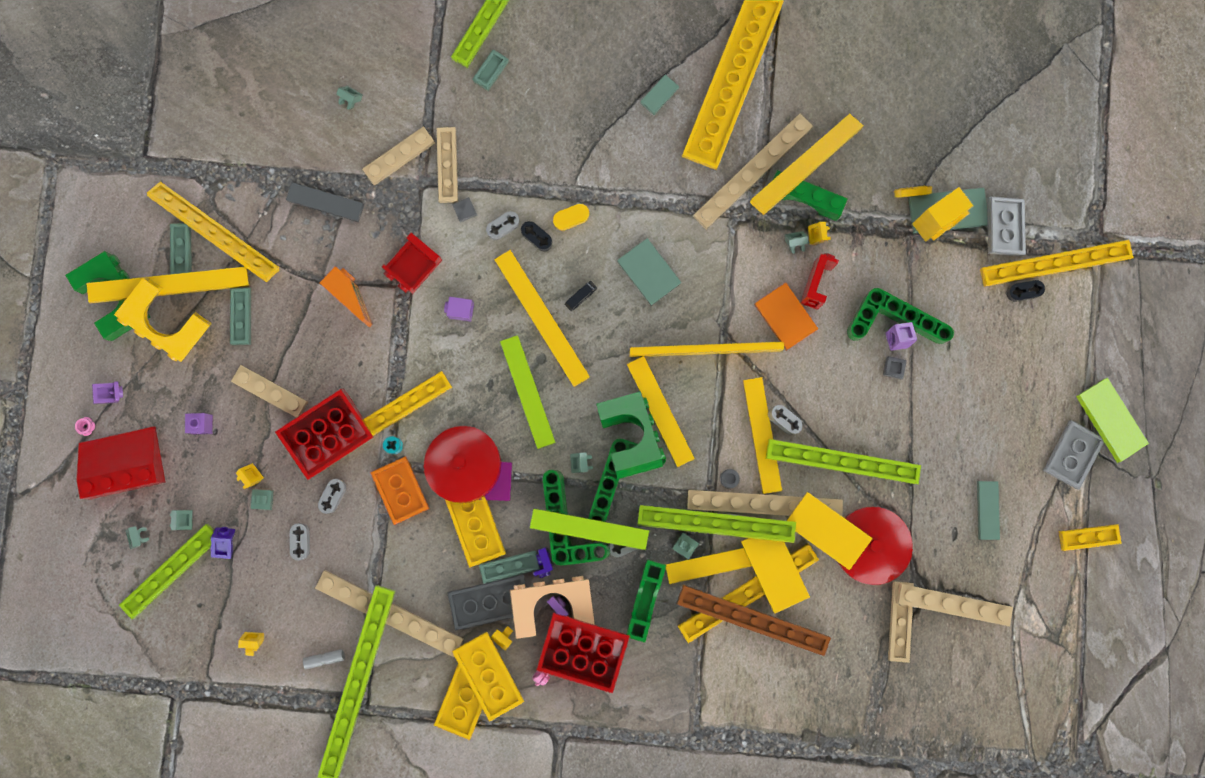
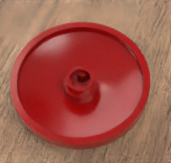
(462, 464)
(887, 552)

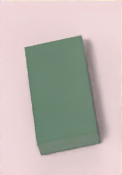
(490, 70)
(659, 94)

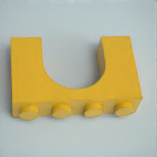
(135, 314)

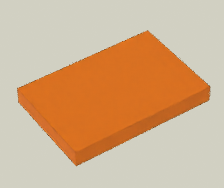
(786, 316)
(400, 490)

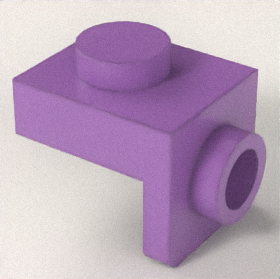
(107, 393)
(558, 605)

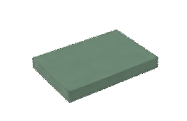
(649, 271)

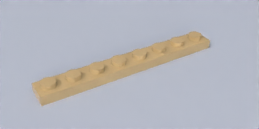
(753, 171)
(751, 503)
(397, 618)

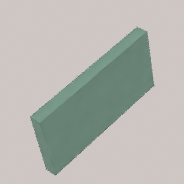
(977, 215)

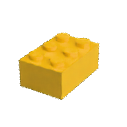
(943, 215)

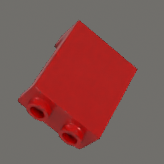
(412, 264)
(810, 296)

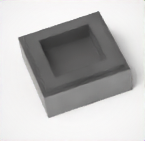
(464, 209)
(894, 367)

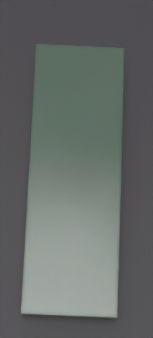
(180, 248)
(240, 316)
(988, 510)
(509, 567)

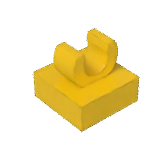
(818, 233)
(249, 475)
(502, 639)
(251, 642)

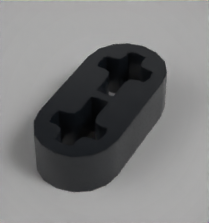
(539, 233)
(1026, 295)
(580, 296)

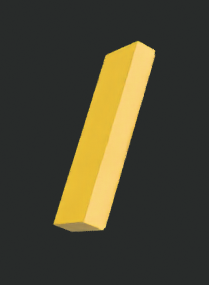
(1090, 537)

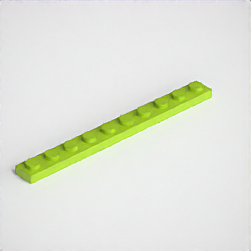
(356, 682)

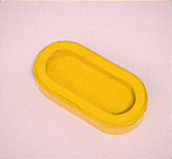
(913, 191)
(571, 217)

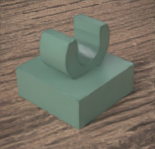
(350, 95)
(795, 239)
(579, 462)
(262, 499)
(181, 519)
(134, 538)
(685, 545)

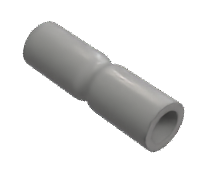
(321, 659)

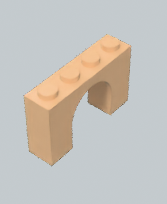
(525, 598)

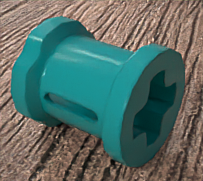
(386, 445)

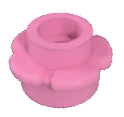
(79, 426)
(540, 678)

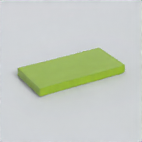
(1112, 420)

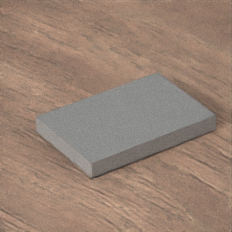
(1006, 226)
(1074, 454)

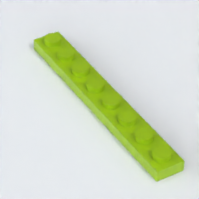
(843, 461)
(717, 523)

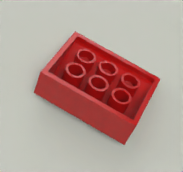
(324, 433)
(119, 463)
(583, 652)

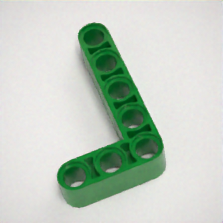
(898, 315)
(608, 474)
(566, 545)

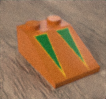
(342, 287)

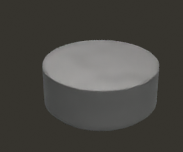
(729, 478)

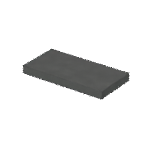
(483, 603)

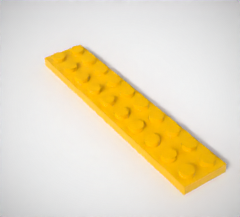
(731, 81)

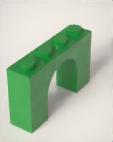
(99, 269)
(633, 410)

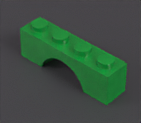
(823, 201)
(645, 600)

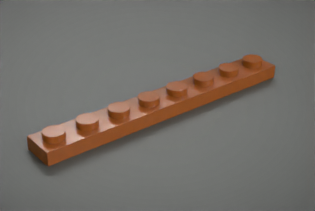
(753, 620)

